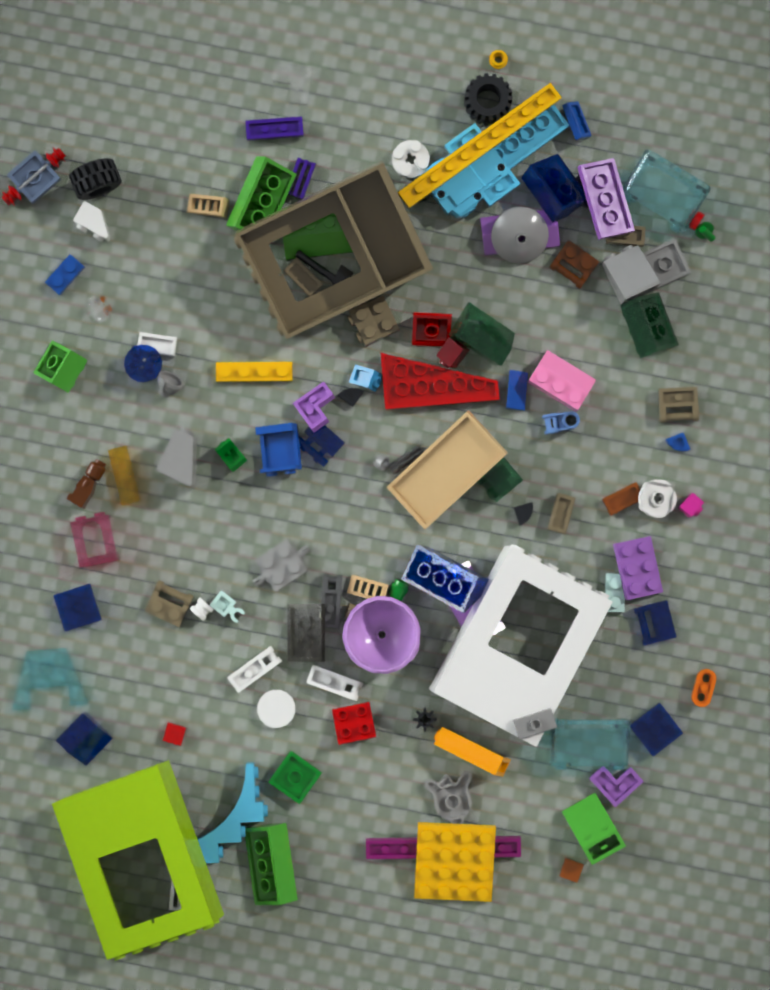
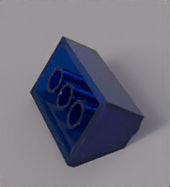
(444, 578)

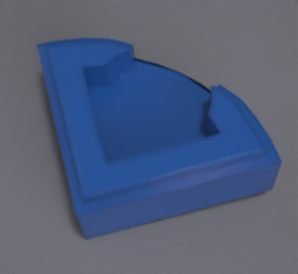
(678, 442)

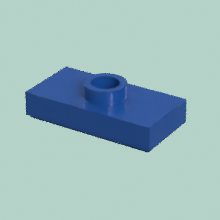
(576, 120)

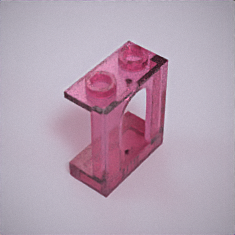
(105, 524)

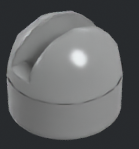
(382, 462)

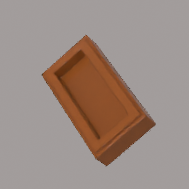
(622, 499)

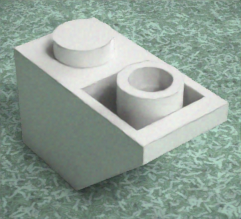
(92, 219)

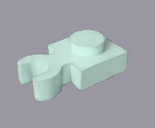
(225, 604)

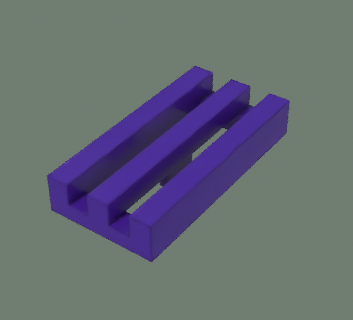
(305, 163)

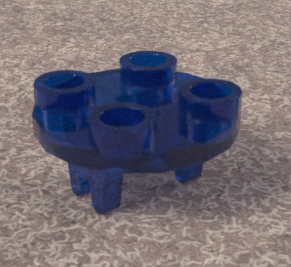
(134, 361)

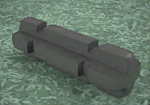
(405, 459)

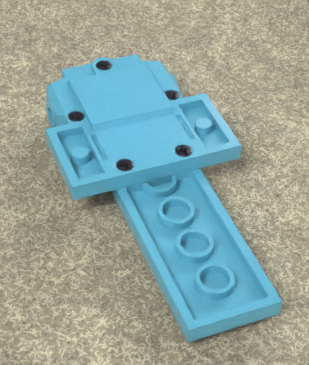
(491, 175)

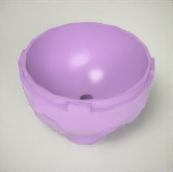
(386, 653)

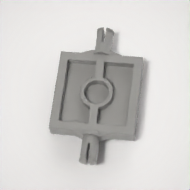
(281, 565)

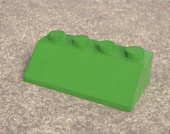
(261, 193)
(317, 239)
(270, 864)

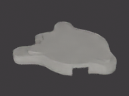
(451, 798)

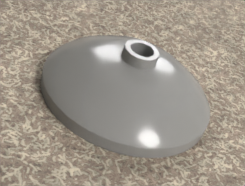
(519, 222)

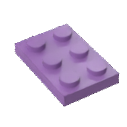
(638, 568)

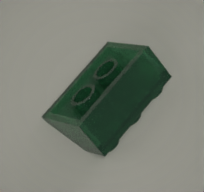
(649, 325)
(483, 335)
(500, 480)

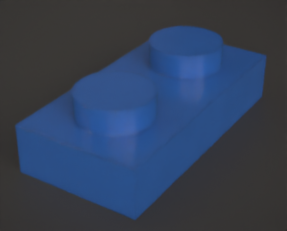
(64, 274)

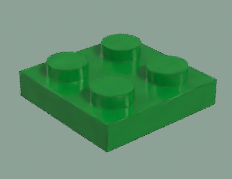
(295, 777)

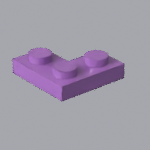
(310, 405)
(616, 789)

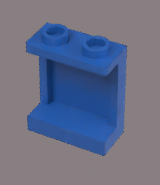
(279, 449)

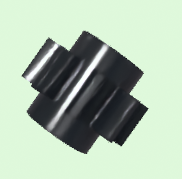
(420, 715)

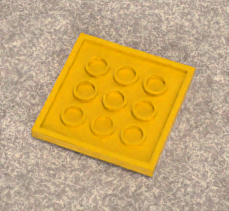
(454, 861)

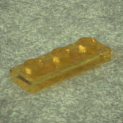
(124, 475)

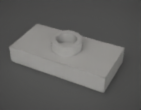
(534, 723)

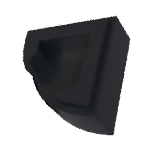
(351, 396)
(523, 512)

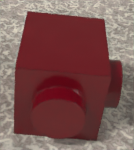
(452, 353)

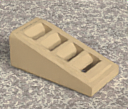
(223, 210)
(352, 583)

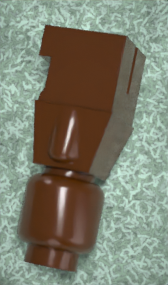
(86, 486)

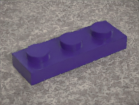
(274, 128)

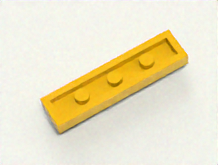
(254, 371)

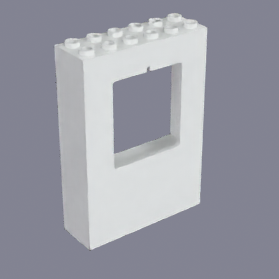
(493, 682)

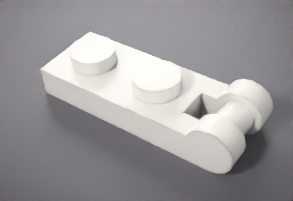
(253, 669)
(333, 682)

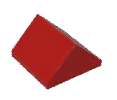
(431, 329)

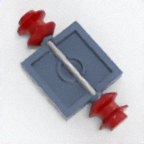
(34, 176)

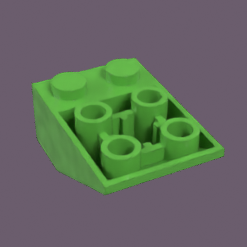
(593, 828)

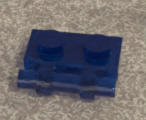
(325, 439)

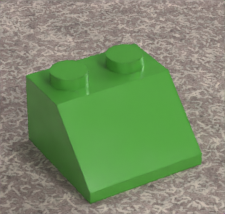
(60, 366)

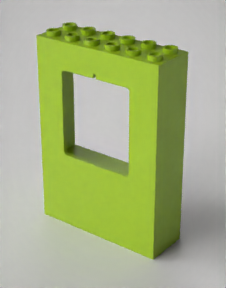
(125, 815)

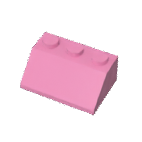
(561, 381)

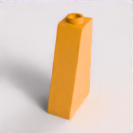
(471, 751)

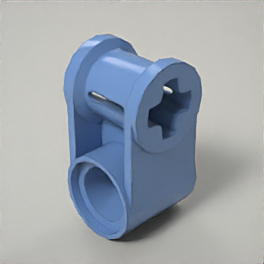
(559, 422)

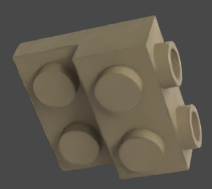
(373, 321)

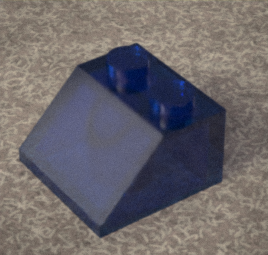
(84, 738)

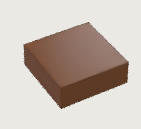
(571, 870)

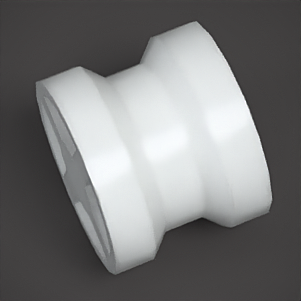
(201, 609)

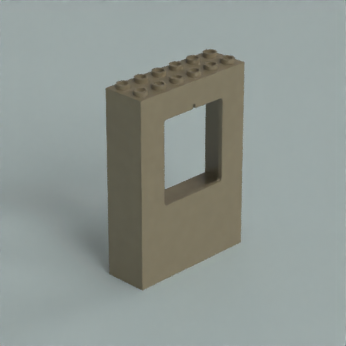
(375, 230)

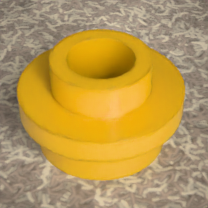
(501, 54)

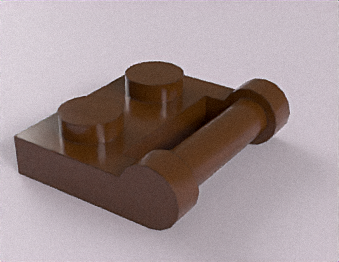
(578, 260)

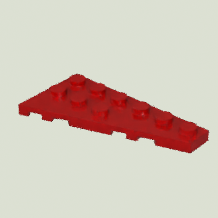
(423, 385)

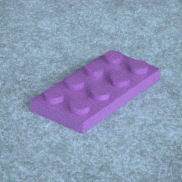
(606, 198)

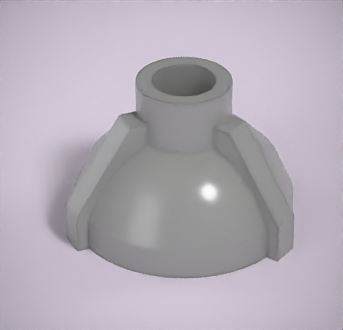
(169, 383)

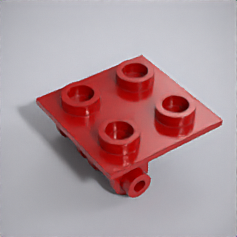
(354, 723)

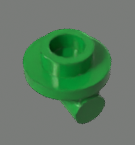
(705, 230)

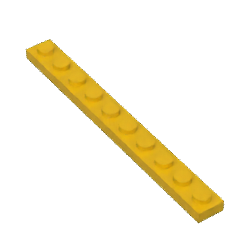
(479, 145)

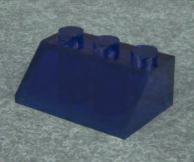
(554, 187)

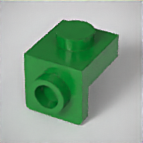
(230, 454)

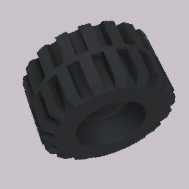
(487, 83)
(95, 178)

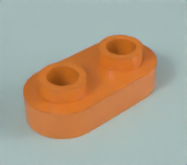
(705, 688)

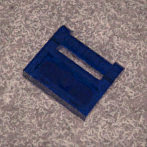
(661, 622)

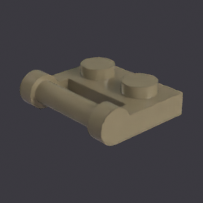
(678, 398)
(165, 609)

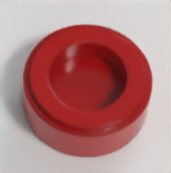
(696, 220)

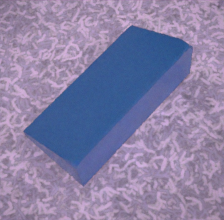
(516, 390)

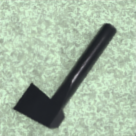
(341, 274)

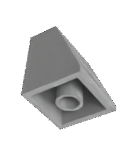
(630, 274)
(180, 458)

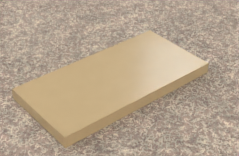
(447, 469)

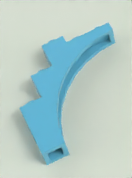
(231, 829)

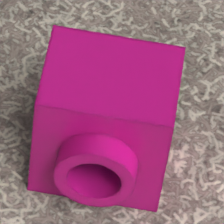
(691, 505)

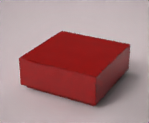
(174, 733)

